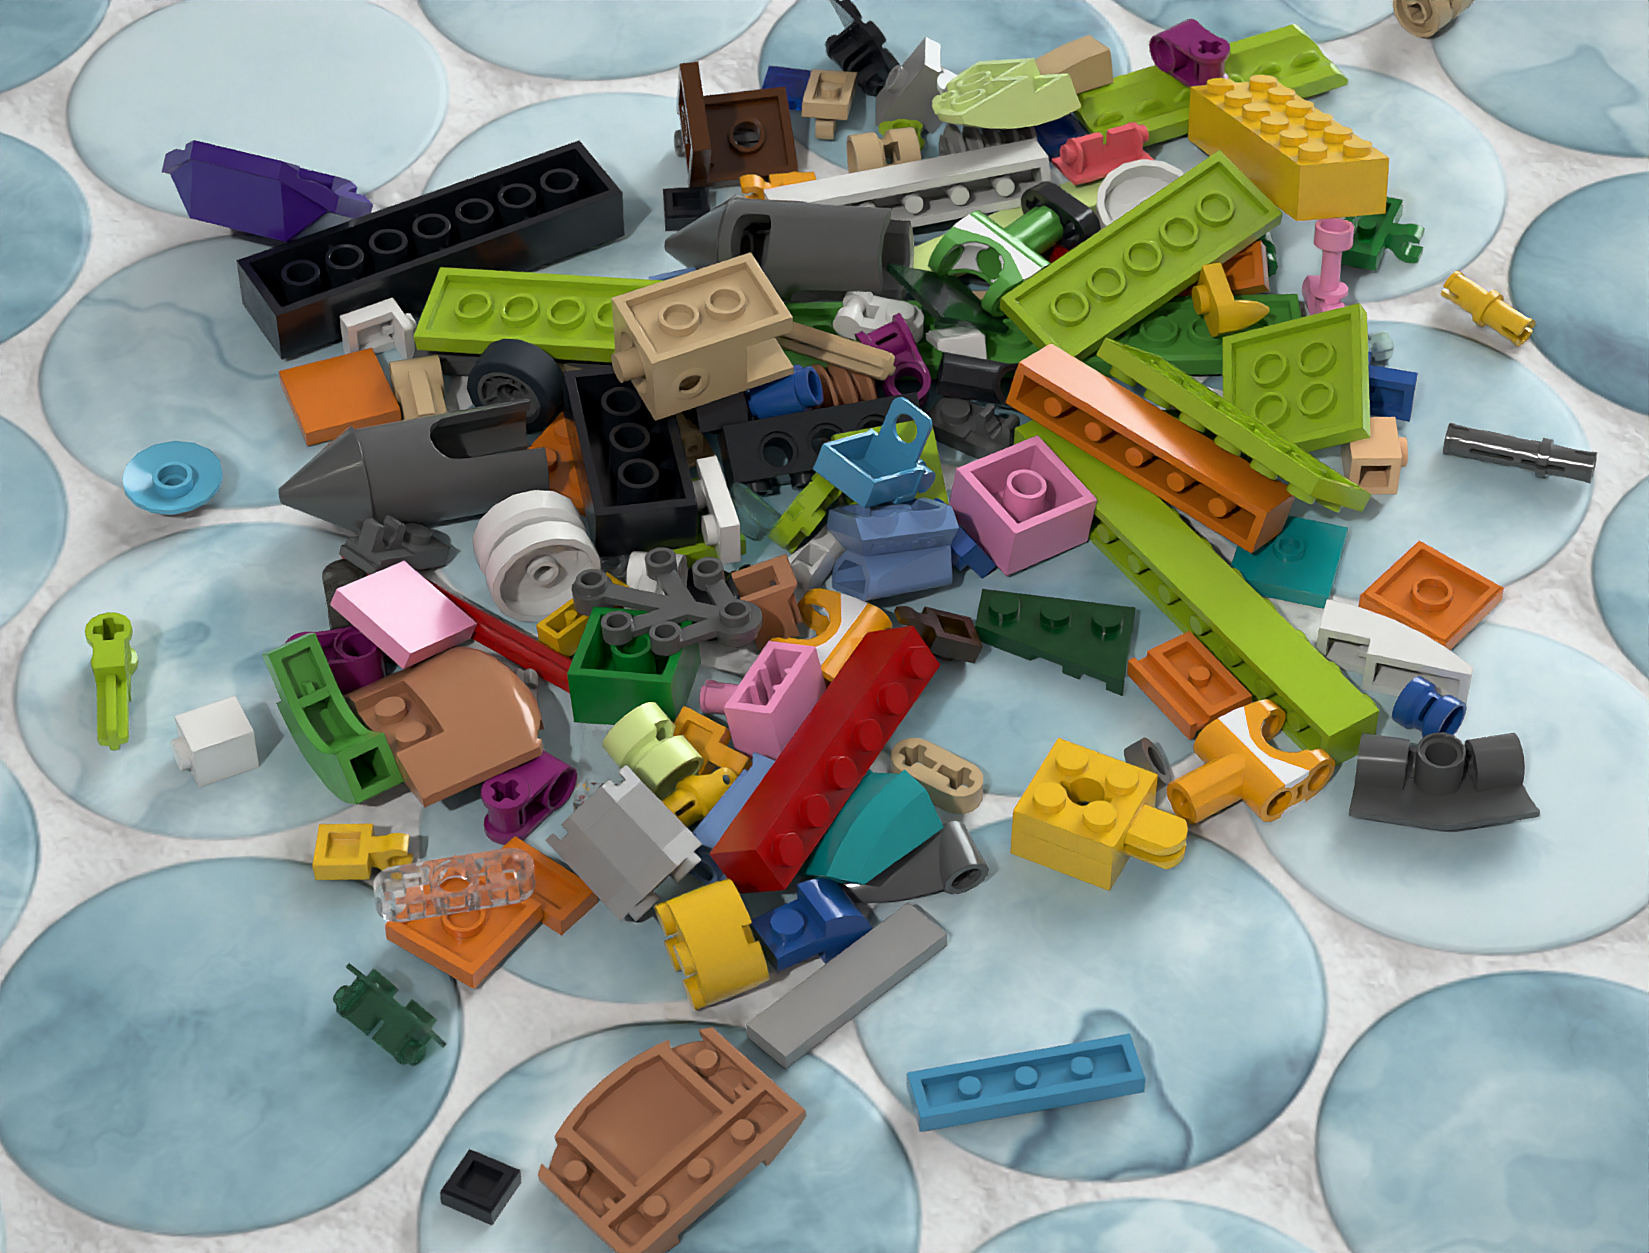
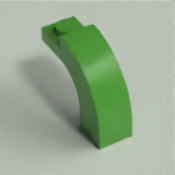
(330, 737)

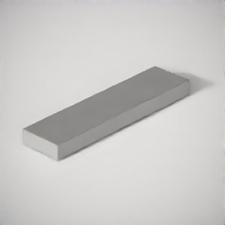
(846, 985)

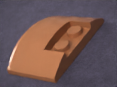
(452, 721)
(667, 1141)

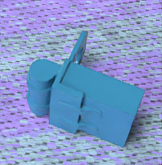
(880, 466)

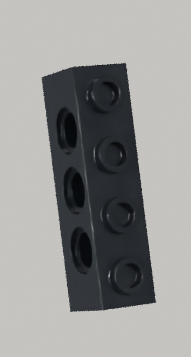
(743, 442)

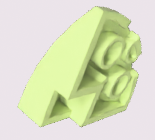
(1005, 96)

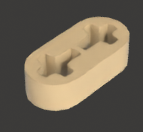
(939, 773)

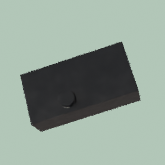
(627, 466)

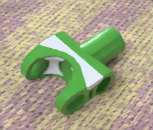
(997, 253)

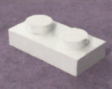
(720, 519)

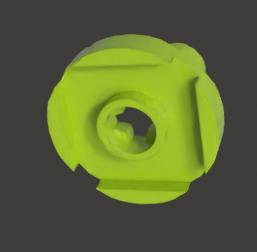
(804, 513)

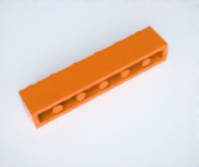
(1150, 447)

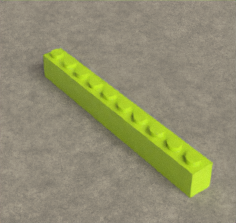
(1217, 606)

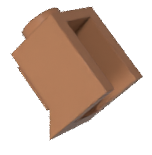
(771, 588)

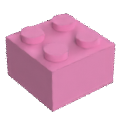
(1022, 505)

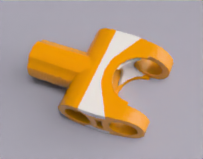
(840, 630)
(1248, 768)

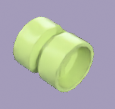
(648, 747)

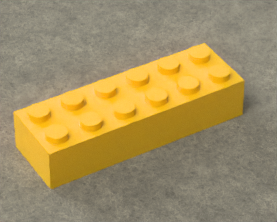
(1289, 148)

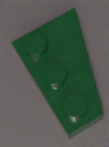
(1068, 632)

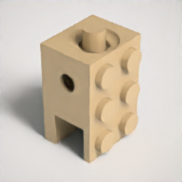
(700, 336)

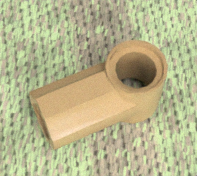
(418, 386)

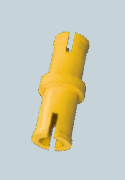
(1488, 308)

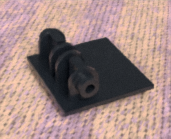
(860, 49)

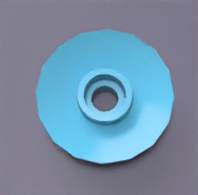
(172, 477)

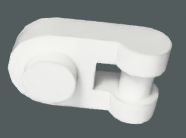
(868, 312)

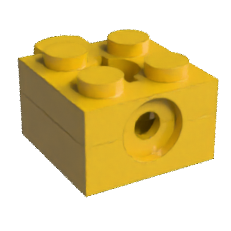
(1099, 837)

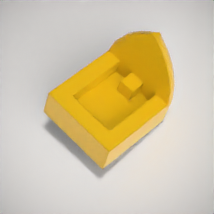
(1219, 308)

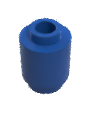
(786, 395)

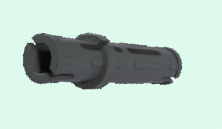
(1521, 453)

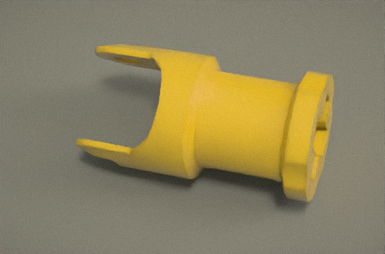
(698, 795)

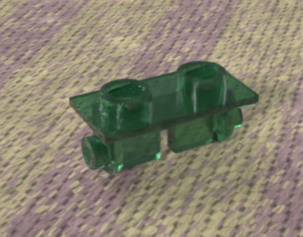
(404, 1028)

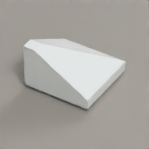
(958, 341)

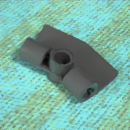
(1441, 781)

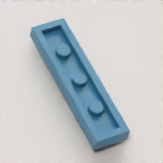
(1025, 1082)

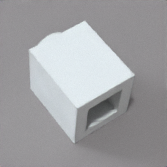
(215, 742)

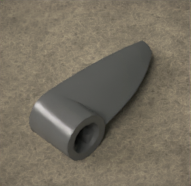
(941, 862)

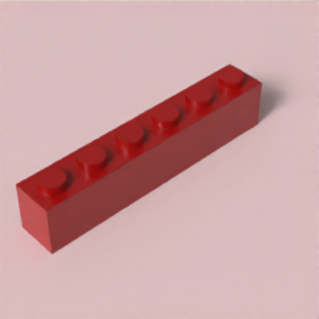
(825, 760)

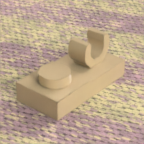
(828, 99)

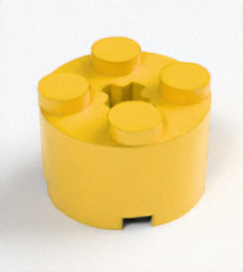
(712, 943)

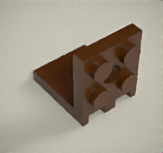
(711, 122)

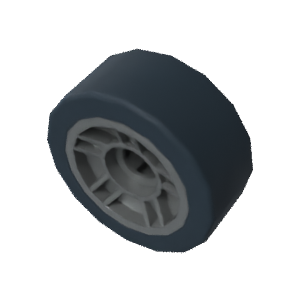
(518, 371)

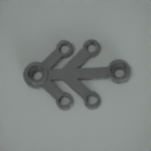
(728, 619)

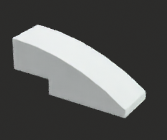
(1388, 652)

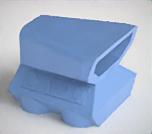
(892, 547)

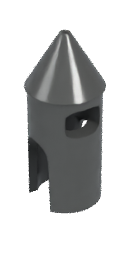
(802, 246)
(421, 468)

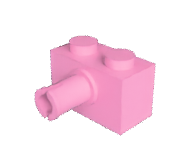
(770, 698)

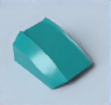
(873, 829)

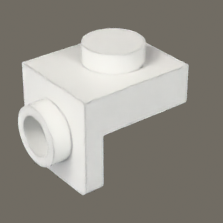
(380, 328)

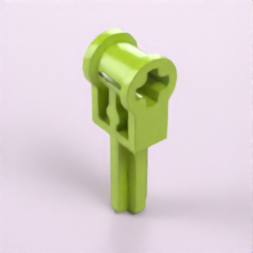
(112, 667)

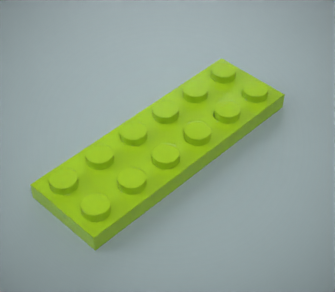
(1141, 259)
(556, 312)
(1235, 429)

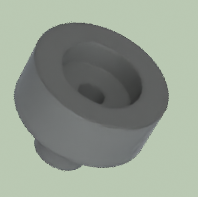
(1148, 757)

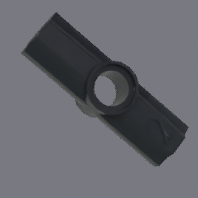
(972, 378)

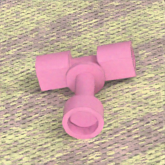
(1325, 290)

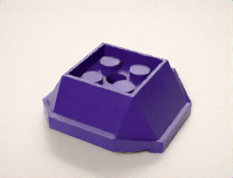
(260, 192)

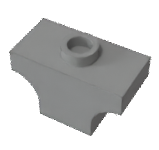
(913, 87)

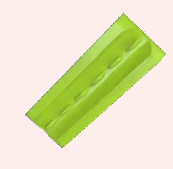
(1163, 101)

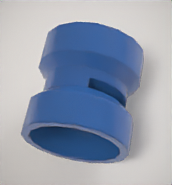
(1427, 710)

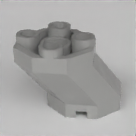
(626, 845)

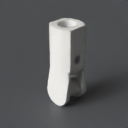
(816, 559)

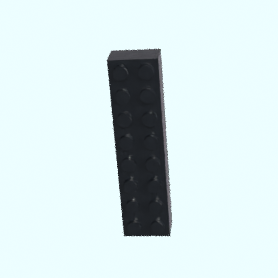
(488, 222)

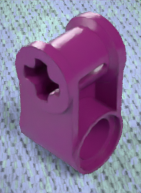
(1190, 53)
(898, 340)
(351, 657)
(525, 796)

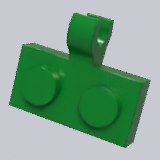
(1383, 231)

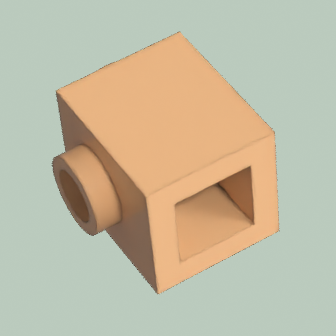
(1376, 460)

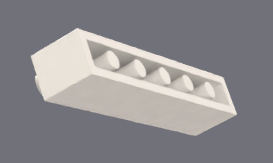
(934, 187)

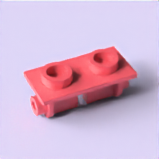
(1087, 158)

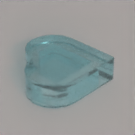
(753, 512)

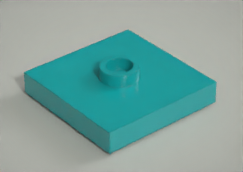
(1296, 563)

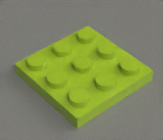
(1304, 377)

